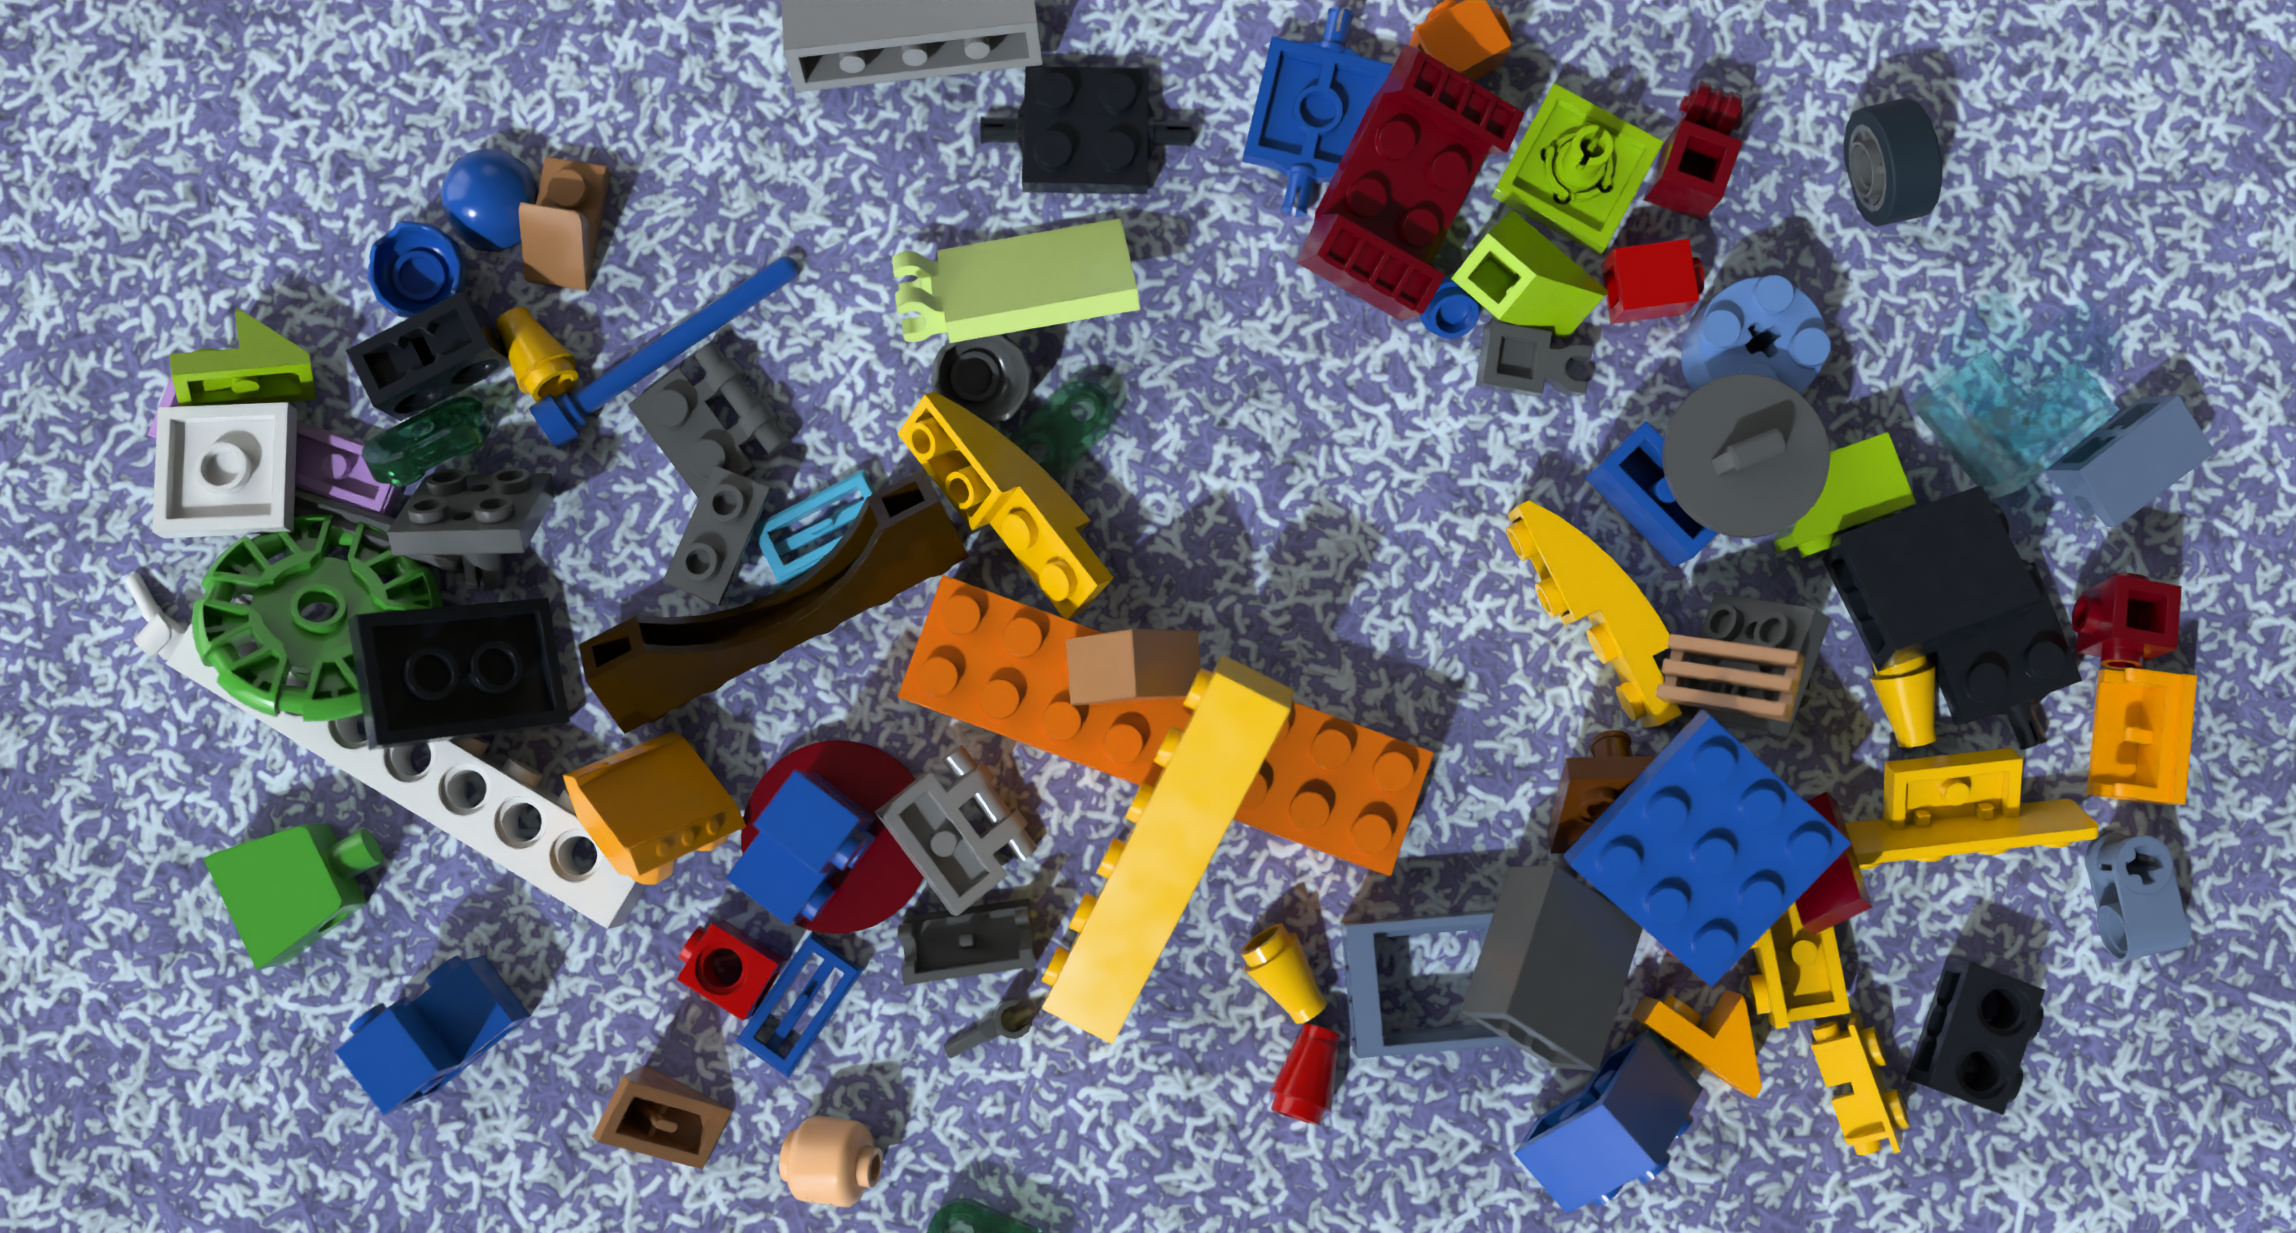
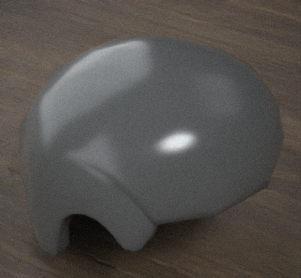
(983, 376)

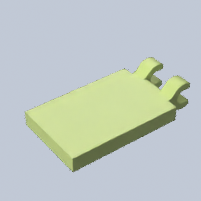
(1017, 283)

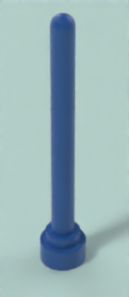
(566, 414)

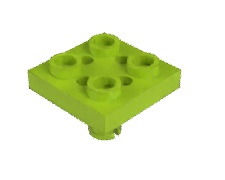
(1587, 148)

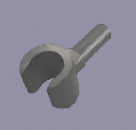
(986, 1031)

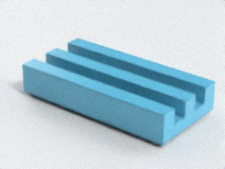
(791, 515)

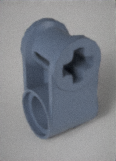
(2136, 901)

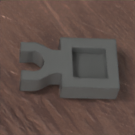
(1521, 361)

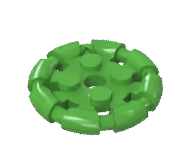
(273, 619)

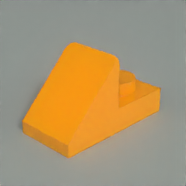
(1721, 1044)

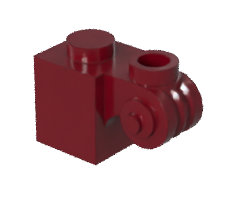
(1698, 153)

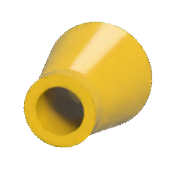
(535, 356)
(1908, 700)
(1282, 969)

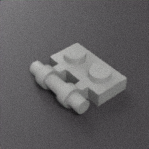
(943, 842)

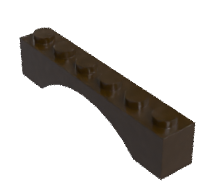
(663, 662)

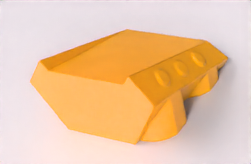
(652, 807)

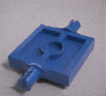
(1311, 108)

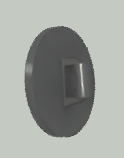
(1745, 456)

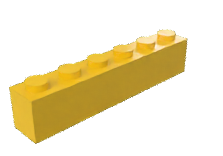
(1168, 846)

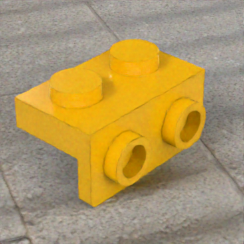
(1797, 973)

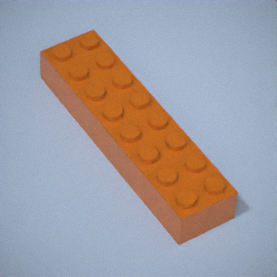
(1008, 674)

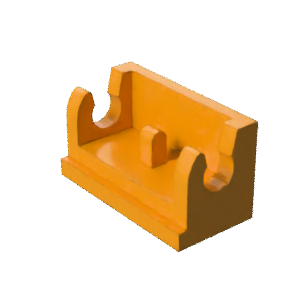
(2142, 736)

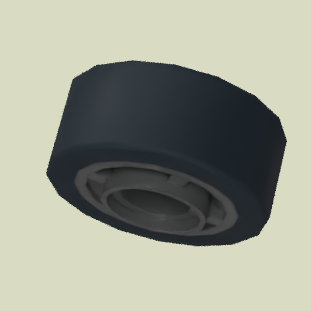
(1893, 161)

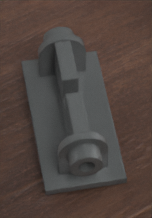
(717, 535)

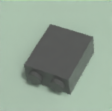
(1553, 966)

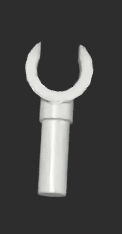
(162, 631)

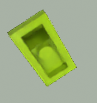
(259, 371)

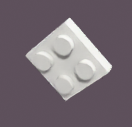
(225, 470)

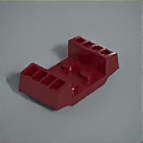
(1405, 183)

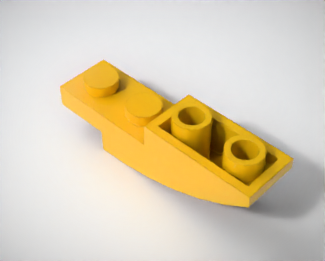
(1003, 486)
(1586, 581)

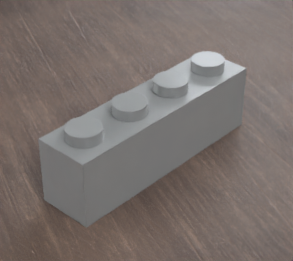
(902, 40)

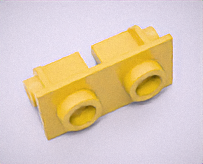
(1870, 1110)

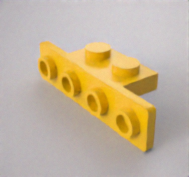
(1961, 808)

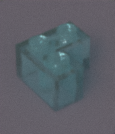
(2008, 434)

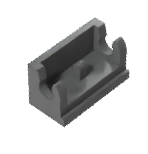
(970, 944)

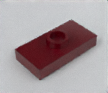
(1841, 888)

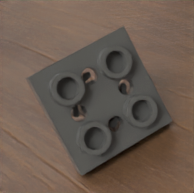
(473, 518)
(1763, 625)

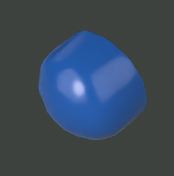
(484, 198)
(415, 268)

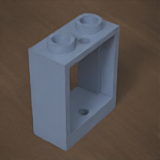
(1363, 990)

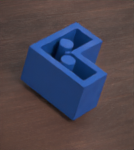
(1636, 487)
(801, 846)
(423, 1044)
(1613, 1126)

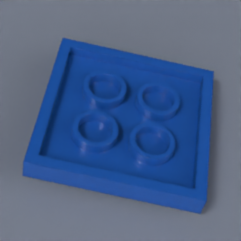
(1706, 848)

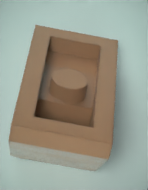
(564, 224)

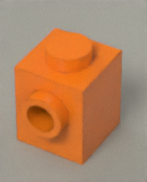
(1465, 36)

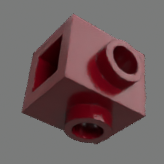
(2127, 620)

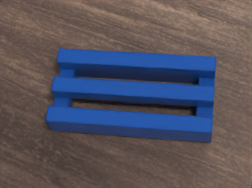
(832, 959)

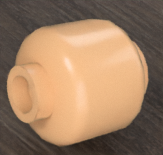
(830, 1161)

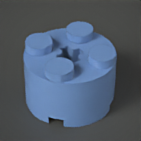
(1759, 311)

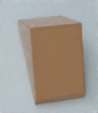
(1132, 666)
(662, 1119)

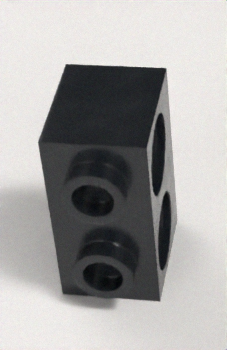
(429, 357)
(1958, 1029)

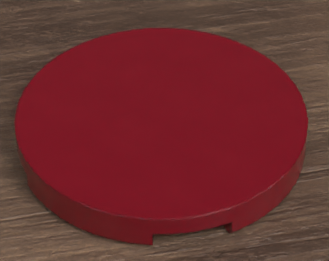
(885, 875)

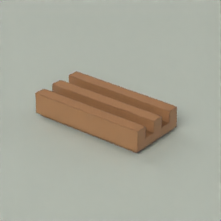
(1678, 667)

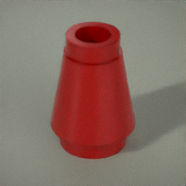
(1307, 1076)

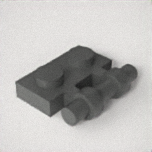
(690, 431)

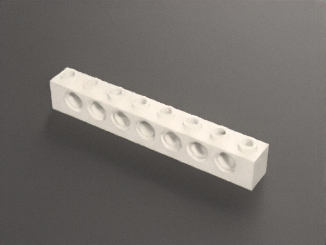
(441, 799)

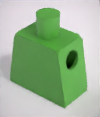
(292, 887)

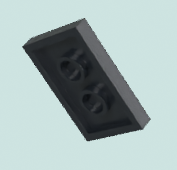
(457, 672)

